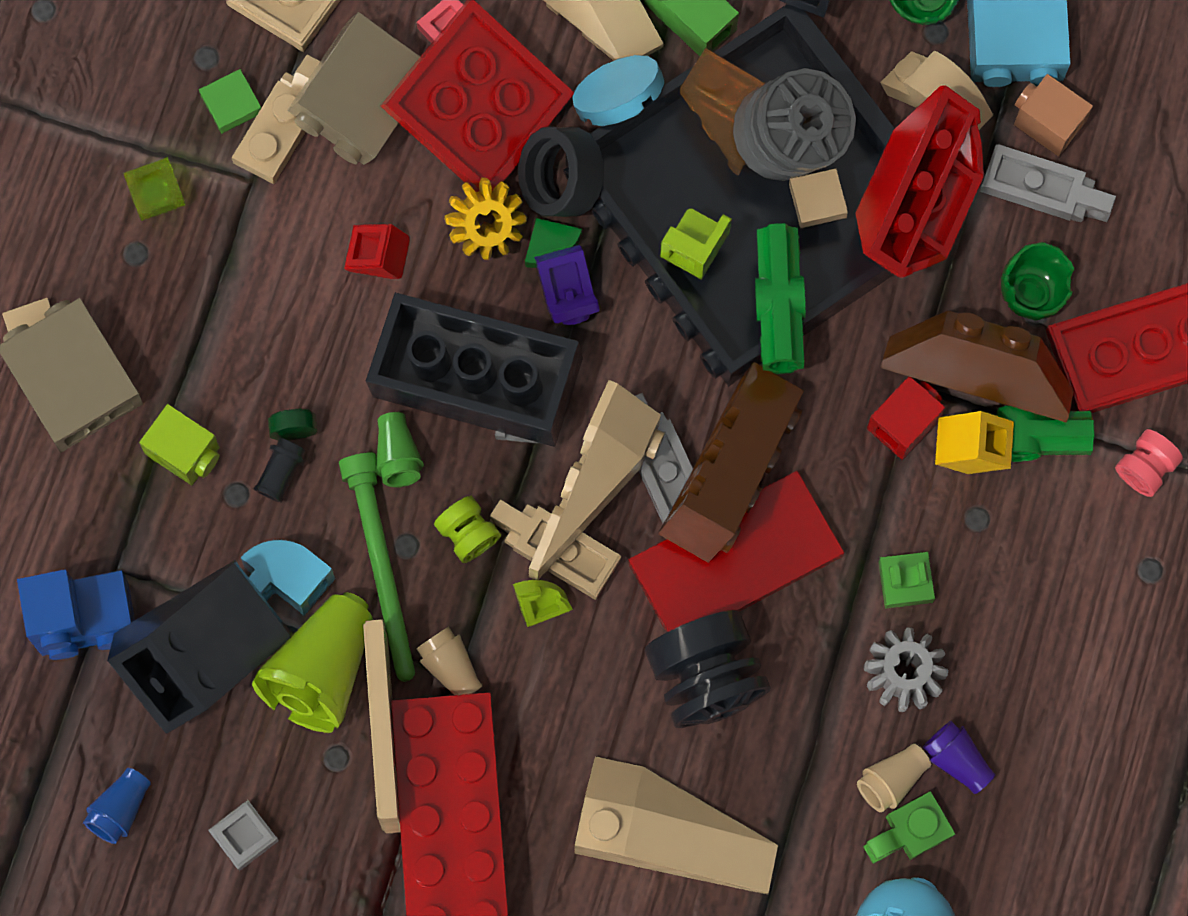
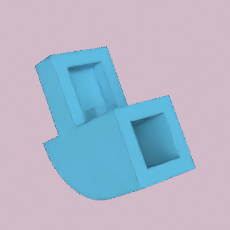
(289, 572)

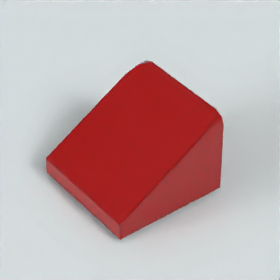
(377, 251)

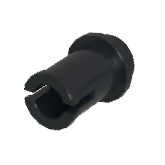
(280, 469)

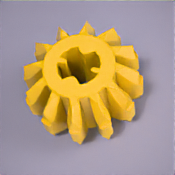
(488, 234)

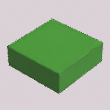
(230, 101)

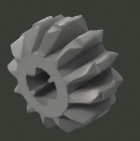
(923, 678)

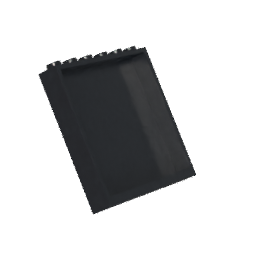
(669, 164)

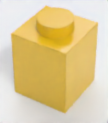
(974, 442)

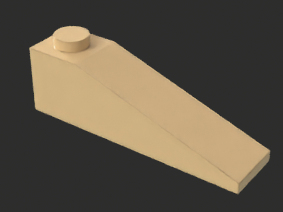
(659, 827)

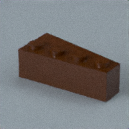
(733, 464)

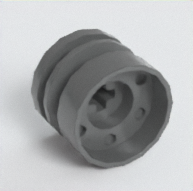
(770, 129)

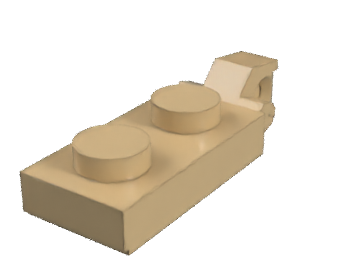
(274, 131)
(582, 565)

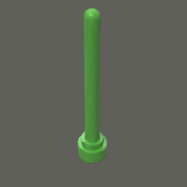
(361, 475)

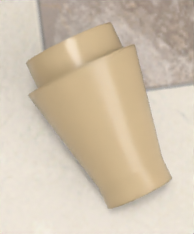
(449, 662)
(892, 778)

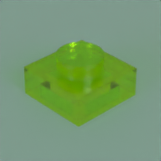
(154, 189)

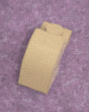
(920, 76)

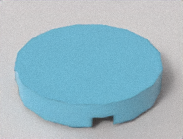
(618, 90)

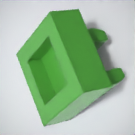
(906, 580)

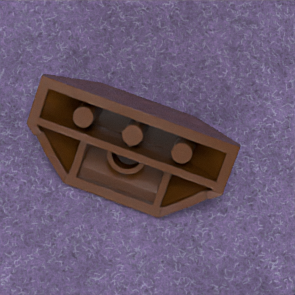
(982, 361)

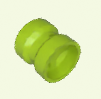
(467, 529)

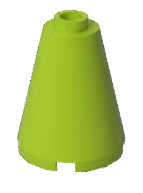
(318, 665)

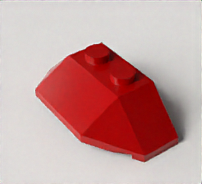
(923, 185)

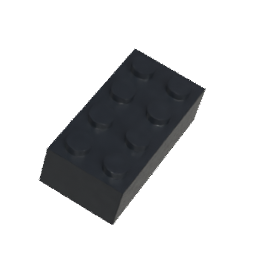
(474, 369)

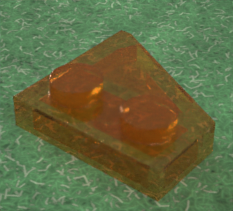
(715, 93)

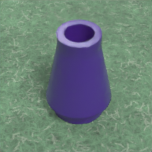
(959, 757)

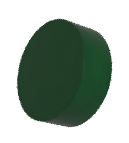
(292, 424)

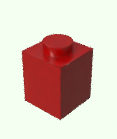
(906, 416)

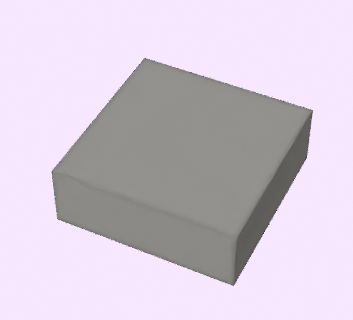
(243, 835)

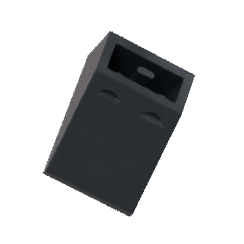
(197, 646)

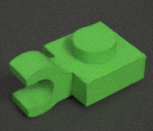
(914, 828)

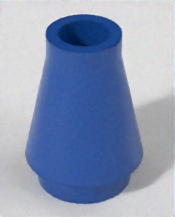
(117, 807)

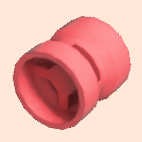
(1149, 463)

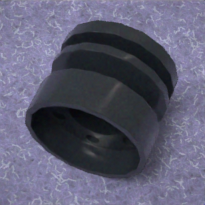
(709, 676)

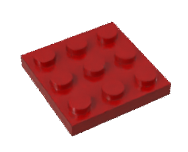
(477, 97)

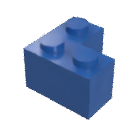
(74, 613)

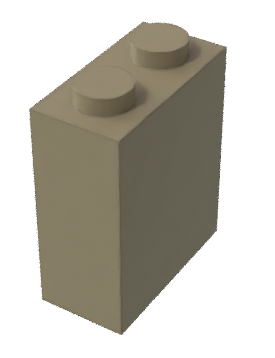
(350, 86)
(69, 373)

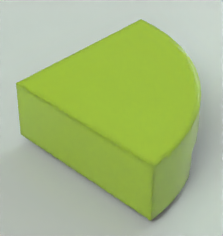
(540, 600)

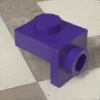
(567, 285)

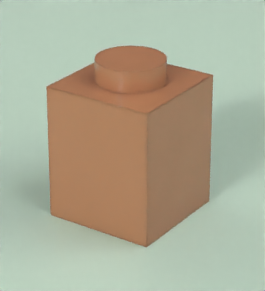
(1051, 114)

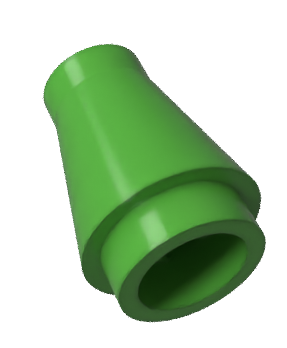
(396, 452)

